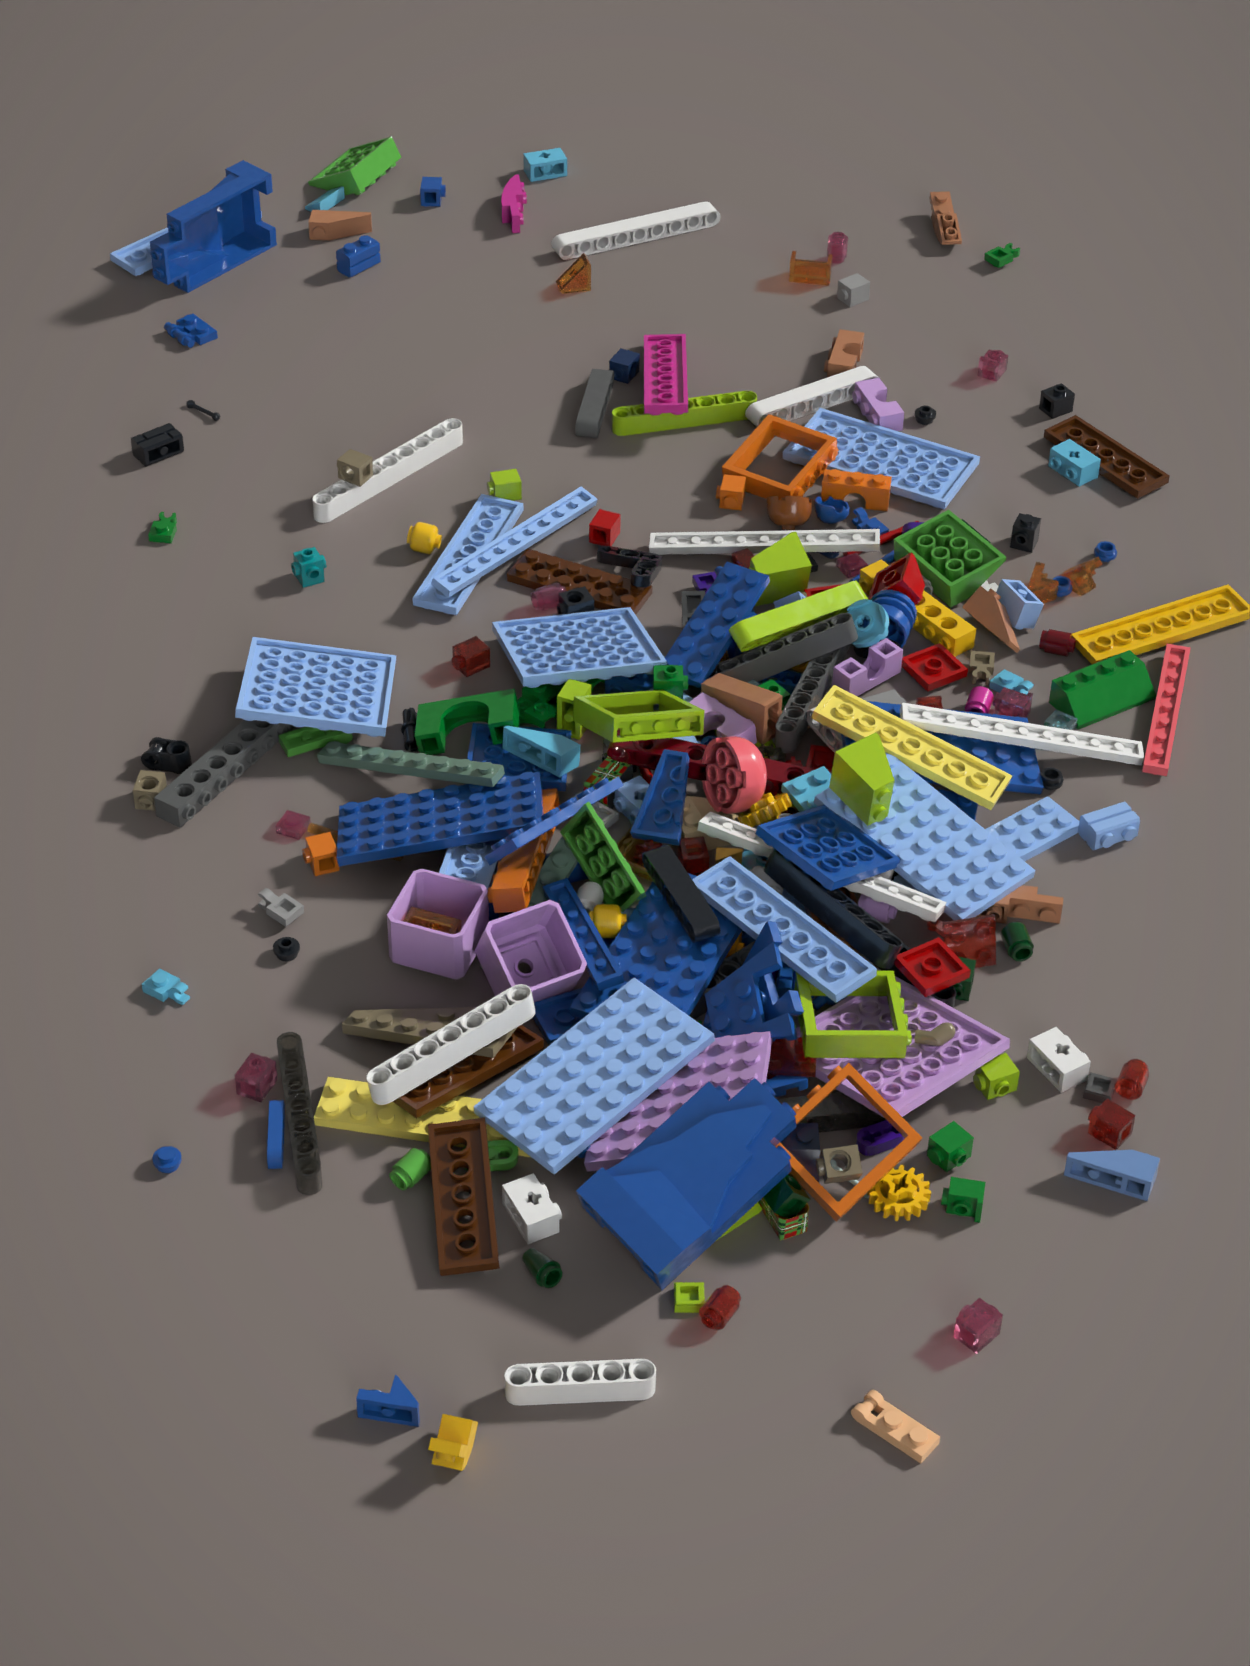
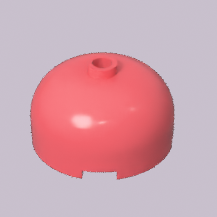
(733, 774)

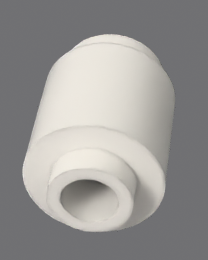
(590, 895)

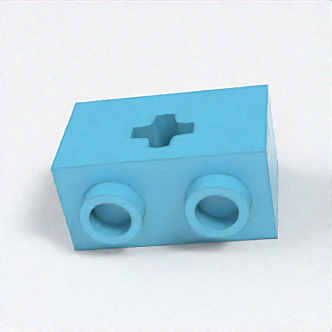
(545, 164)
(1074, 462)

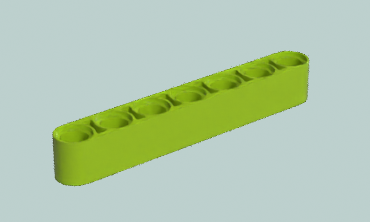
(701, 411)
(795, 616)

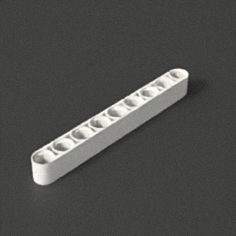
(635, 230)
(389, 470)

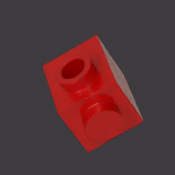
(604, 528)

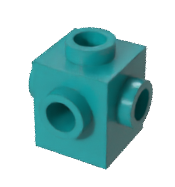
(308, 567)

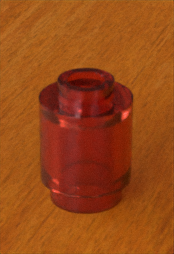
(1132, 1079)
(720, 1307)

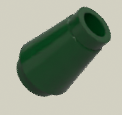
(542, 1268)

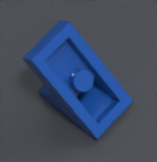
(392, 1407)

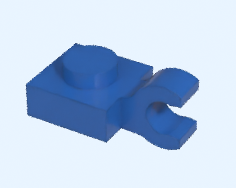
(863, 522)

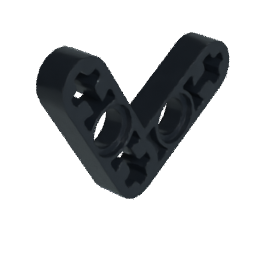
(644, 564)

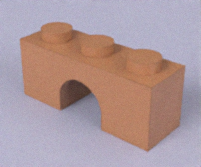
(845, 352)

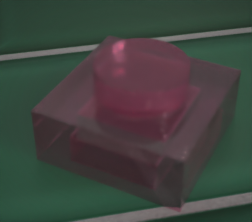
(851, 565)
(293, 825)

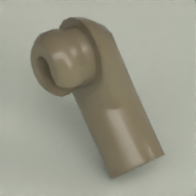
(937, 1036)

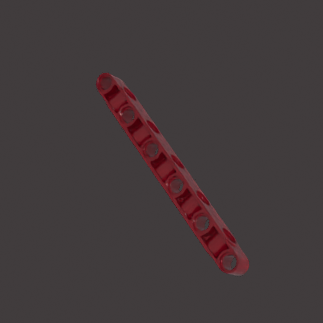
(648, 753)

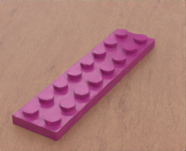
(665, 374)

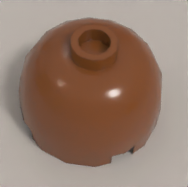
(789, 511)

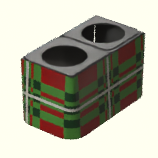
(609, 769)

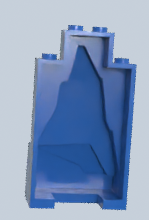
(215, 230)
(693, 1177)

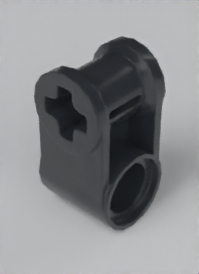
(170, 755)

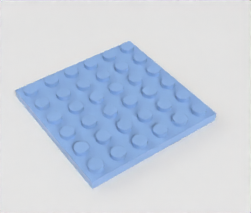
(577, 646)
(316, 687)

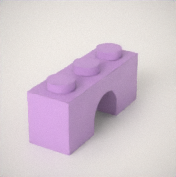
(871, 399)
(882, 663)
(724, 719)

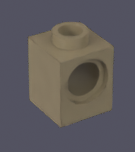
(355, 467)
(147, 787)
(848, 1155)

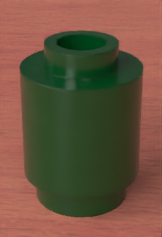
(1017, 941)

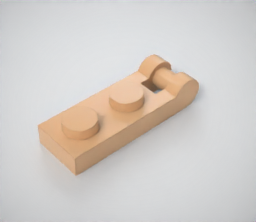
(895, 1426)

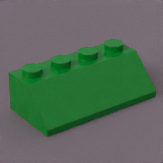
(1102, 689)

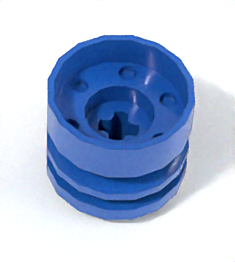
(901, 614)

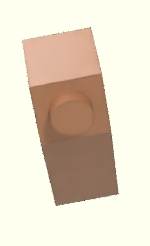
(338, 224)
(992, 614)

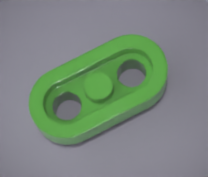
(500, 1149)

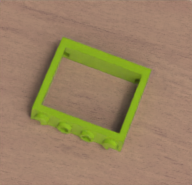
(635, 715)
(855, 1042)

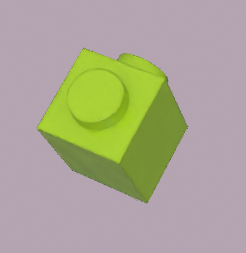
(505, 485)
(997, 1077)

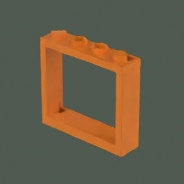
(760, 438)
(816, 1096)

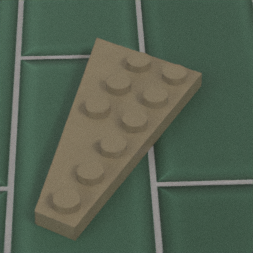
(411, 1025)

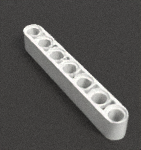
(809, 397)
(450, 1044)

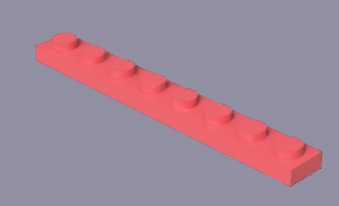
(1166, 710)

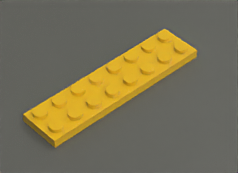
(1163, 624)

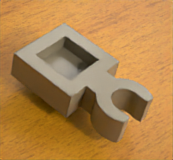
(981, 666)

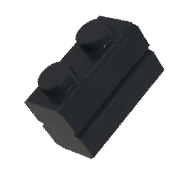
(157, 444)

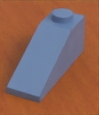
(1116, 1170)

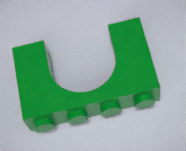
(439, 718)

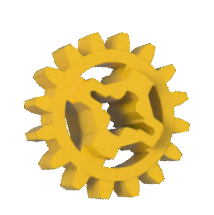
(765, 810)
(900, 1194)

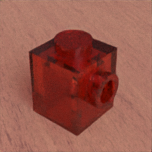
(471, 656)
(1111, 1123)

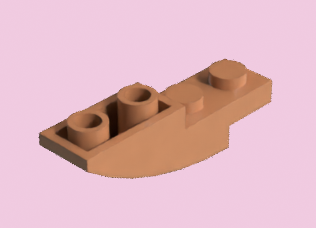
(944, 219)
(1026, 904)

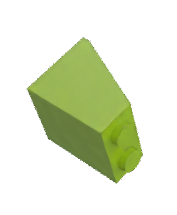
(786, 566)
(863, 779)

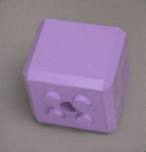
(535, 937)
(429, 948)

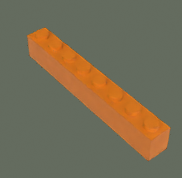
(520, 869)

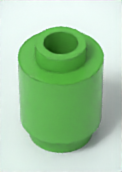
(410, 1168)

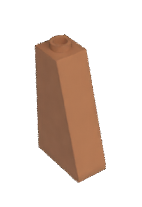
(749, 701)

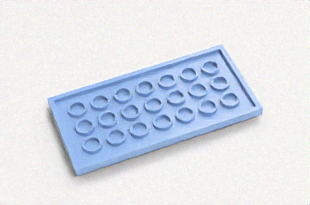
(917, 466)
(939, 846)
(593, 1075)

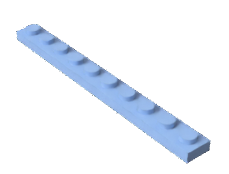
(513, 542)

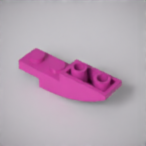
(512, 203)

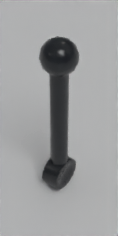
(191, 404)

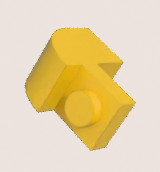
(453, 1442)

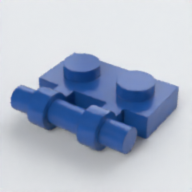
(191, 330)

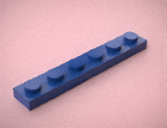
(599, 960)

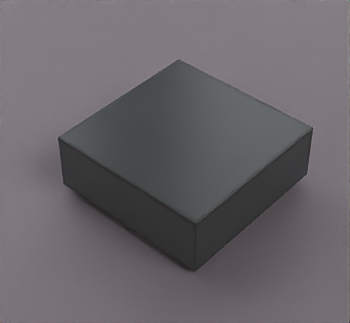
(1099, 1088)

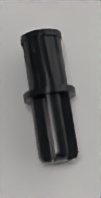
(408, 728)

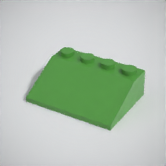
(358, 167)
(950, 556)
(602, 859)

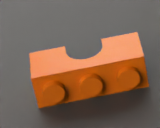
(872, 487)

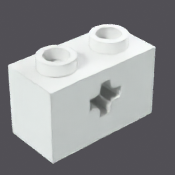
(1058, 1059)
(531, 1208)

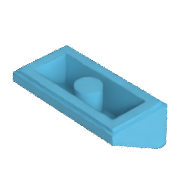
(327, 200)

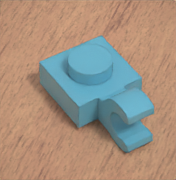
(1010, 681)
(164, 986)

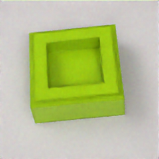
(688, 1297)

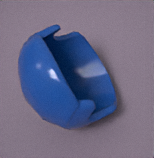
(832, 510)

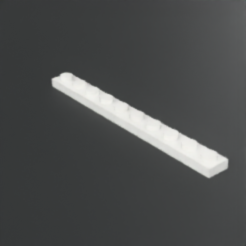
(757, 541)
(1023, 734)
(876, 887)

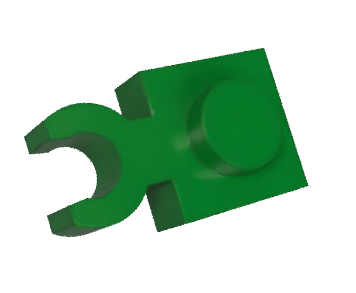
(1001, 256)
(164, 529)

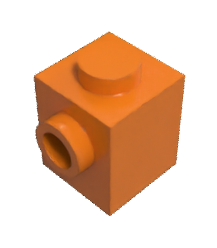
(731, 492)
(321, 854)

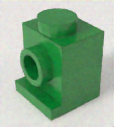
(964, 1197)

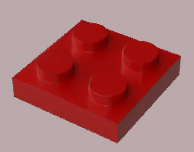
(934, 667)
(932, 967)

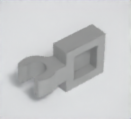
(282, 908)

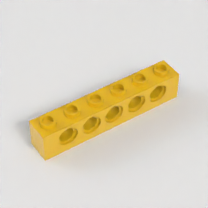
(932, 619)

